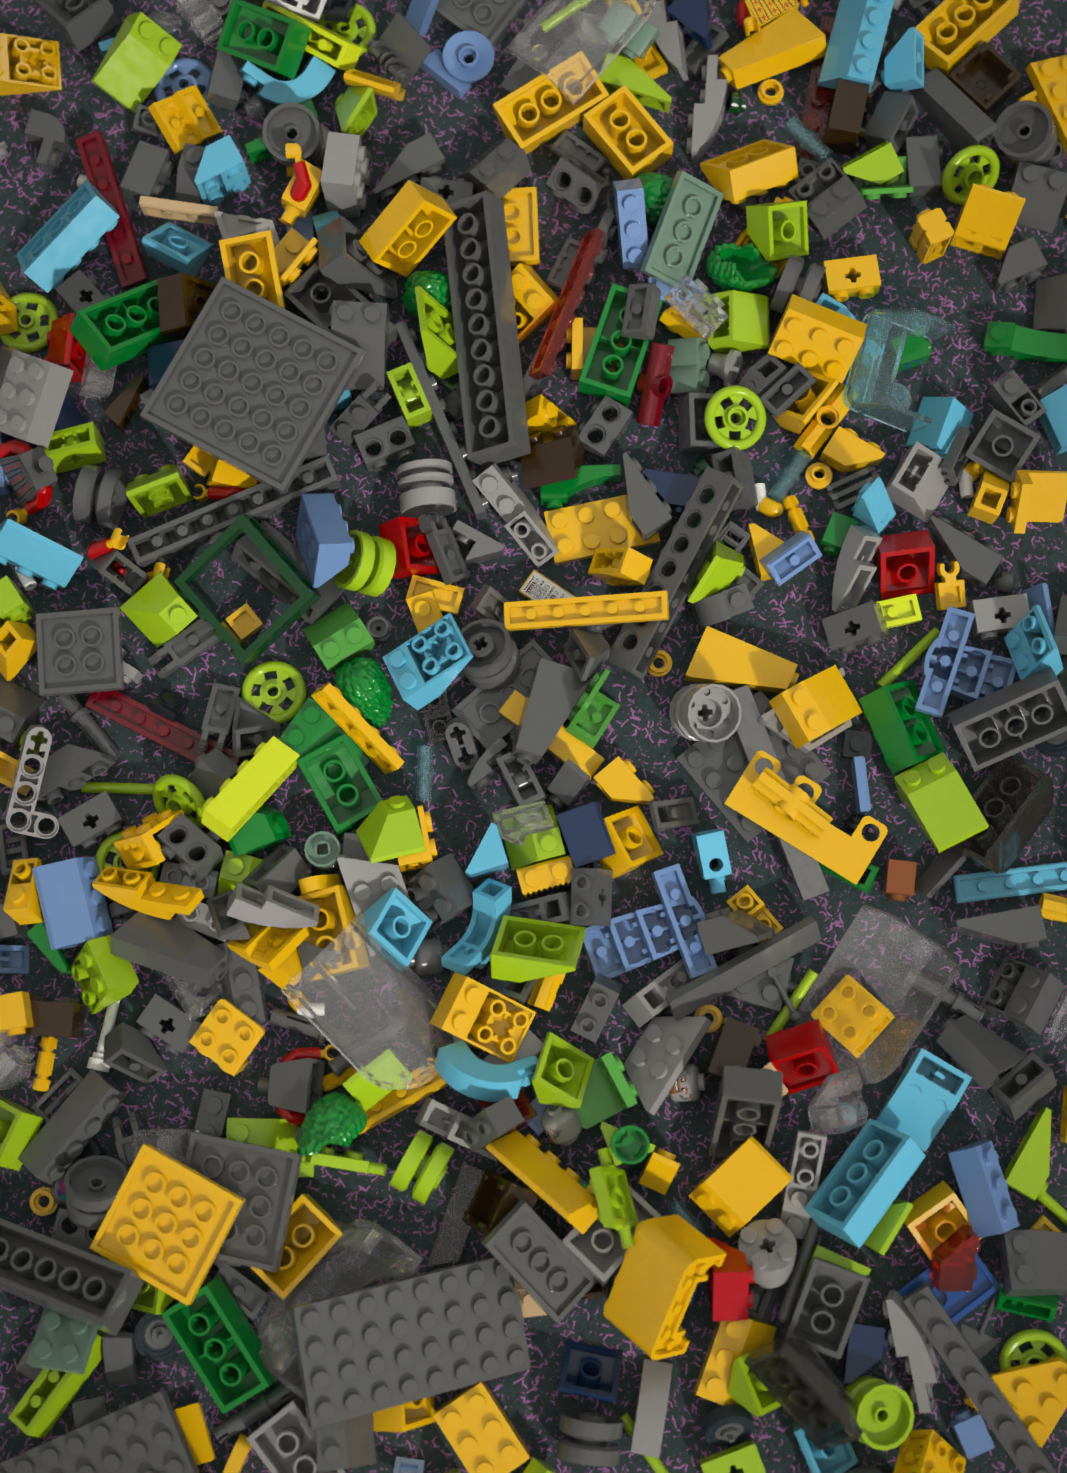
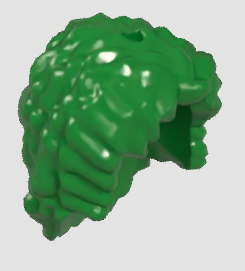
(656, 190)
(739, 268)
(433, 283)
(366, 688)
(331, 1121)

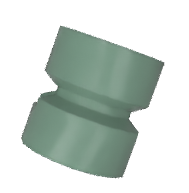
(322, 850)

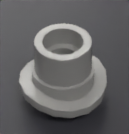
(726, 366)

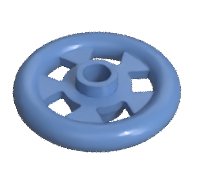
(184, 66)

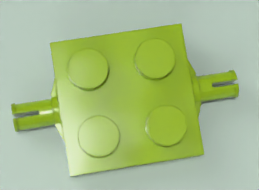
(350, 1160)
(613, 1198)

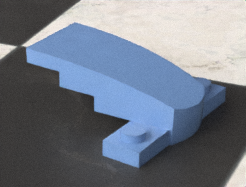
(960, 669)
(652, 932)

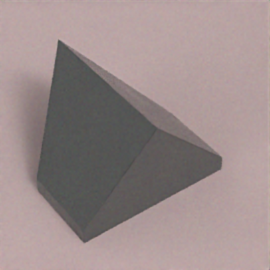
(251, 728)

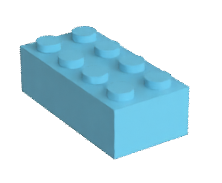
(864, 1182)

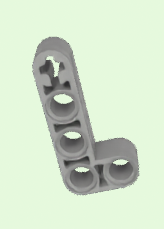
(32, 779)

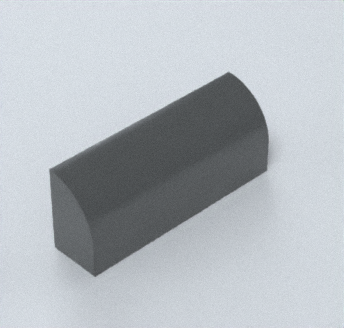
(256, 564)

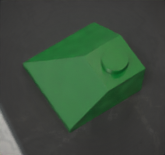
(261, 832)

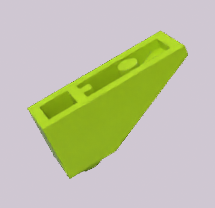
(625, 72)
(1031, 1161)

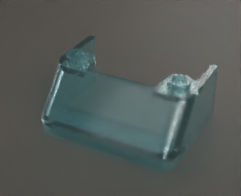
(873, 373)

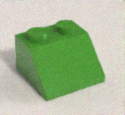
(339, 637)

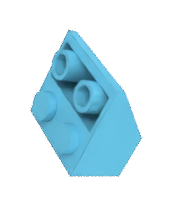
(221, 172)
(1055, 419)
(1033, 645)

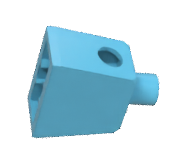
(712, 845)

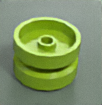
(369, 566)
(421, 1166)
(881, 1412)

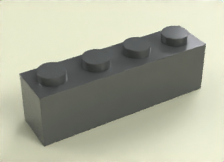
(72, 1127)

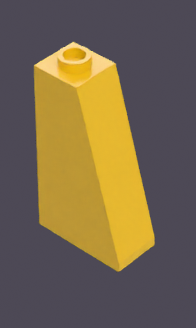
(777, 48)
(736, 664)

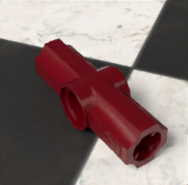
(655, 384)

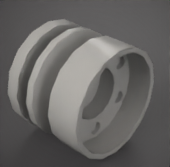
(426, 487)
(719, 712)

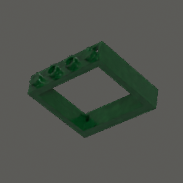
(279, 560)

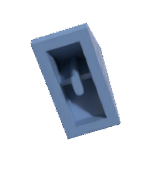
(14, 959)

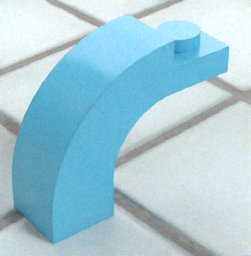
(306, 85)
(474, 949)
(481, 1079)

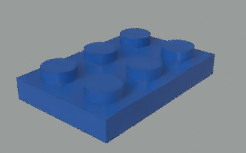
(957, 1302)

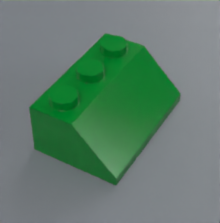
(900, 731)

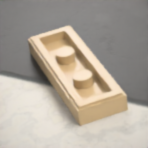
(178, 210)

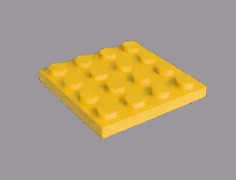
(167, 1223)

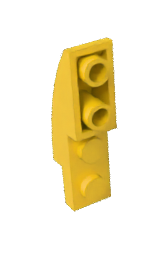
(144, 894)

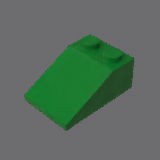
(264, 38)
(314, 729)
(340, 784)

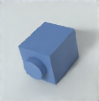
(971, 1433)

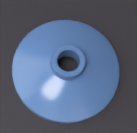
(466, 45)

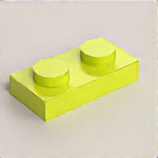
(901, 611)

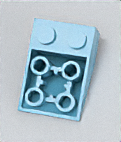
(428, 662)
(923, 1097)

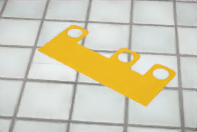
(834, 848)

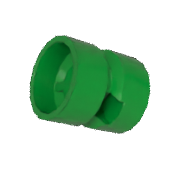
(630, 1144)

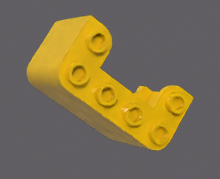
(659, 1282)

